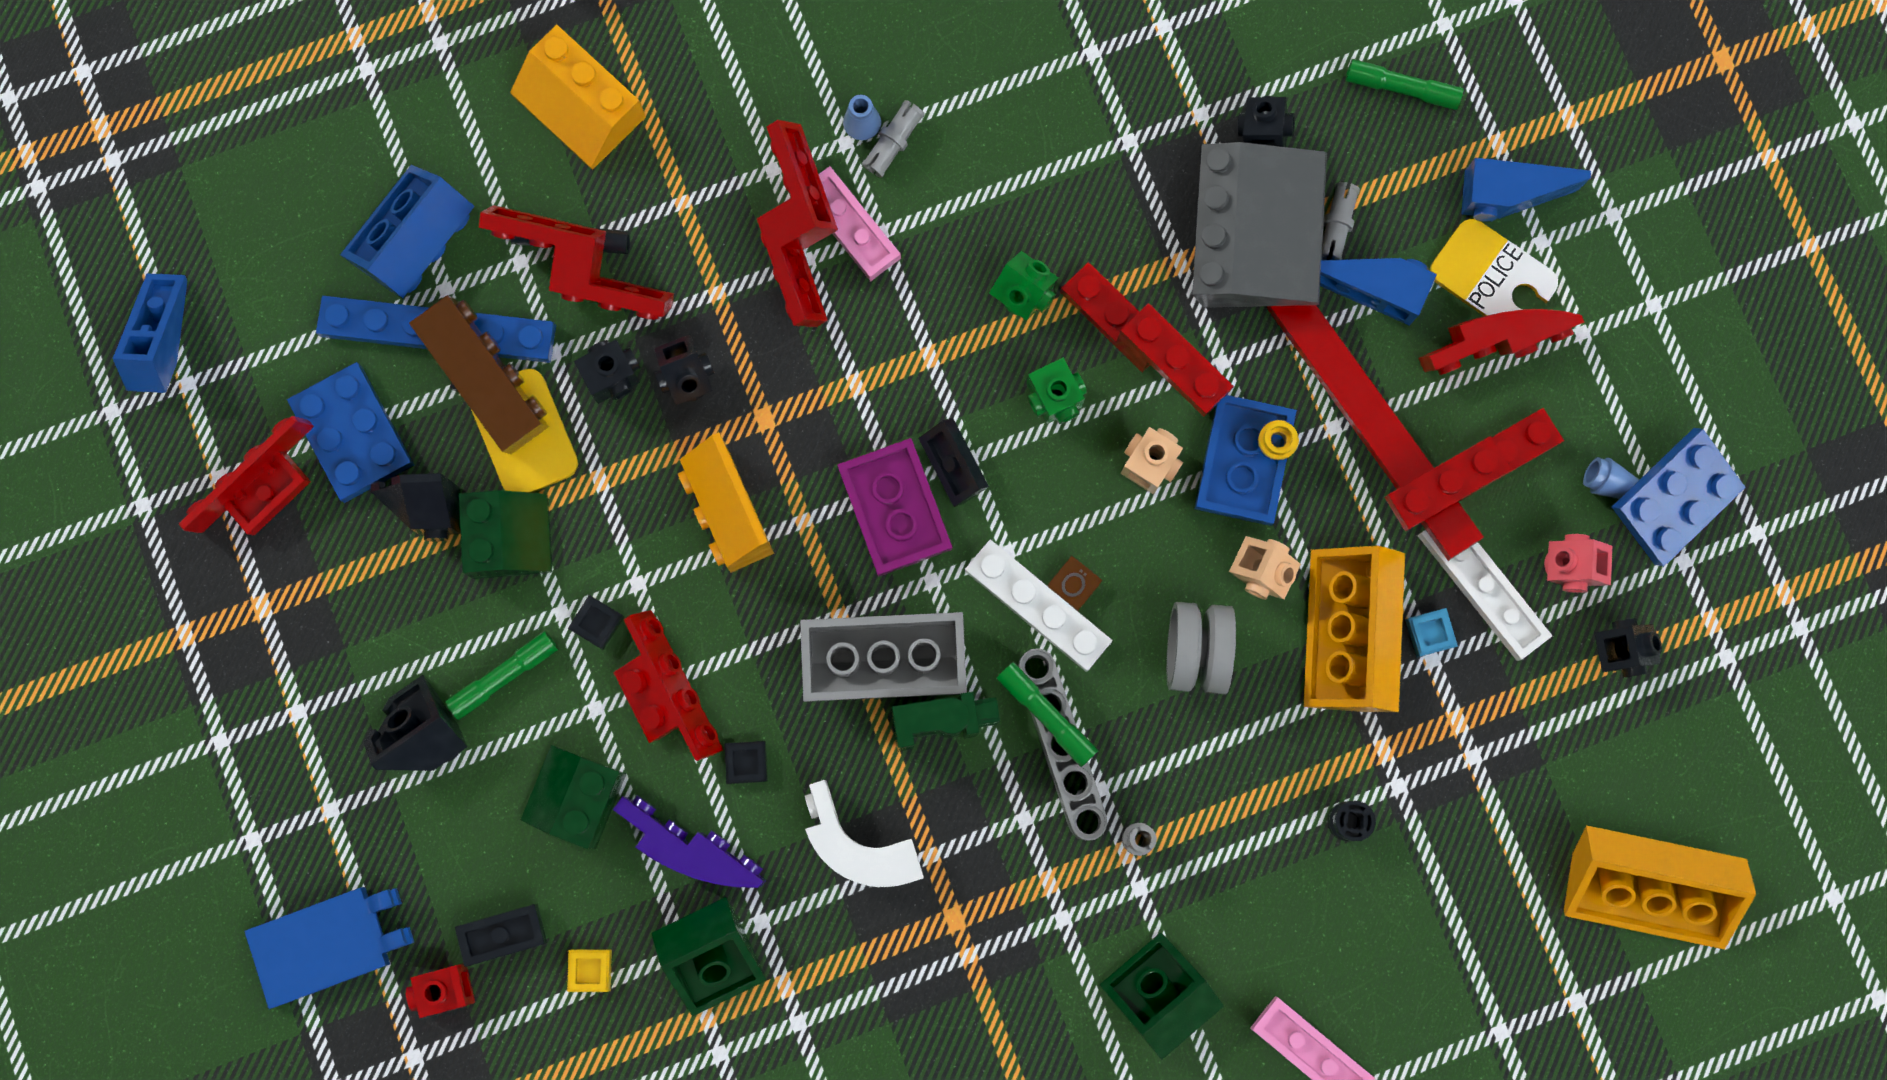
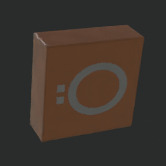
(1074, 583)

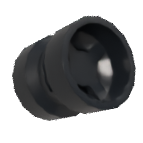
(1344, 823)

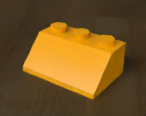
(576, 97)
(723, 505)

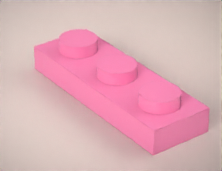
(857, 229)
(1305, 1045)

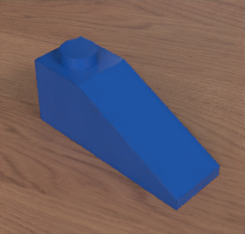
(1507, 187)
(1385, 285)
(152, 334)

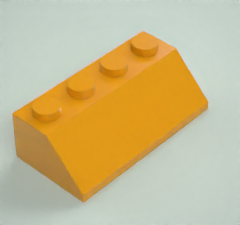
(1354, 629)
(1658, 887)

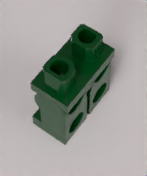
(943, 717)

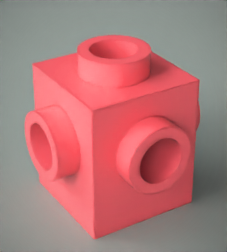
(1578, 563)

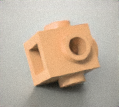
(1147, 471)
(1265, 568)

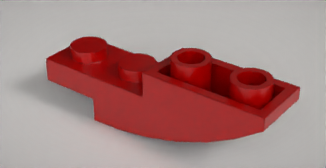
(1510, 331)

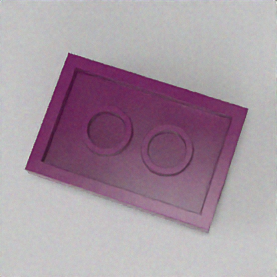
(894, 507)

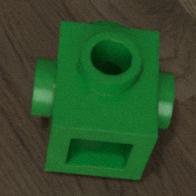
(1025, 286)
(1056, 379)

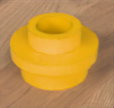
(1283, 429)

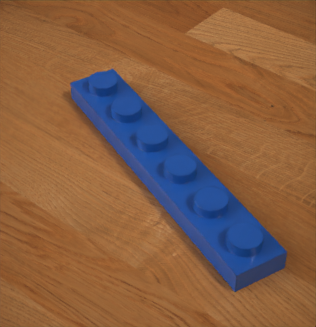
(390, 326)

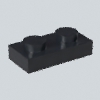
(953, 462)
(501, 935)

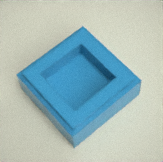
(1431, 632)

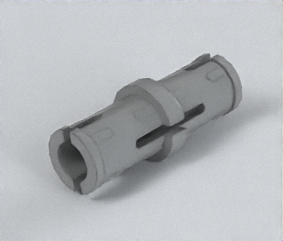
(893, 138)
(1339, 220)
(1148, 835)

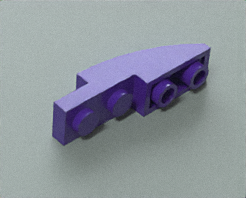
(701, 859)

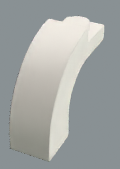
(862, 864)

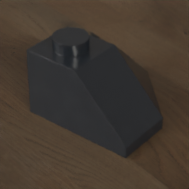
(423, 503)
(416, 731)

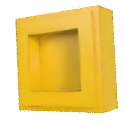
(589, 970)

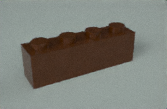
(479, 374)

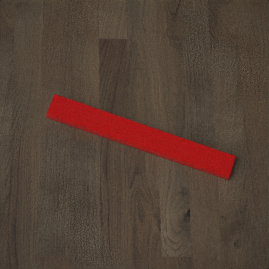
(1370, 417)

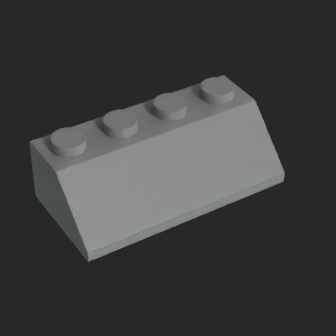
(883, 656)

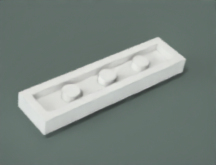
(1493, 598)
(1038, 605)

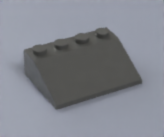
(1259, 225)

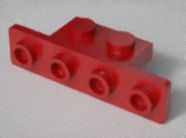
(258, 485)
(661, 690)

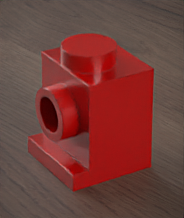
(454, 987)

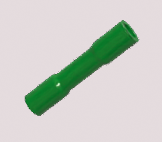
(1426, 90)
(480, 690)
(1065, 733)

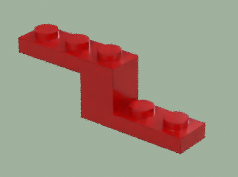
(796, 224)
(576, 262)
(1146, 339)
(1473, 469)

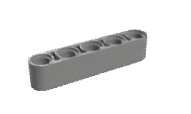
(1061, 765)

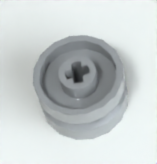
(1201, 648)

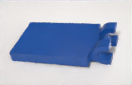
(324, 945)

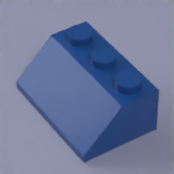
(408, 230)

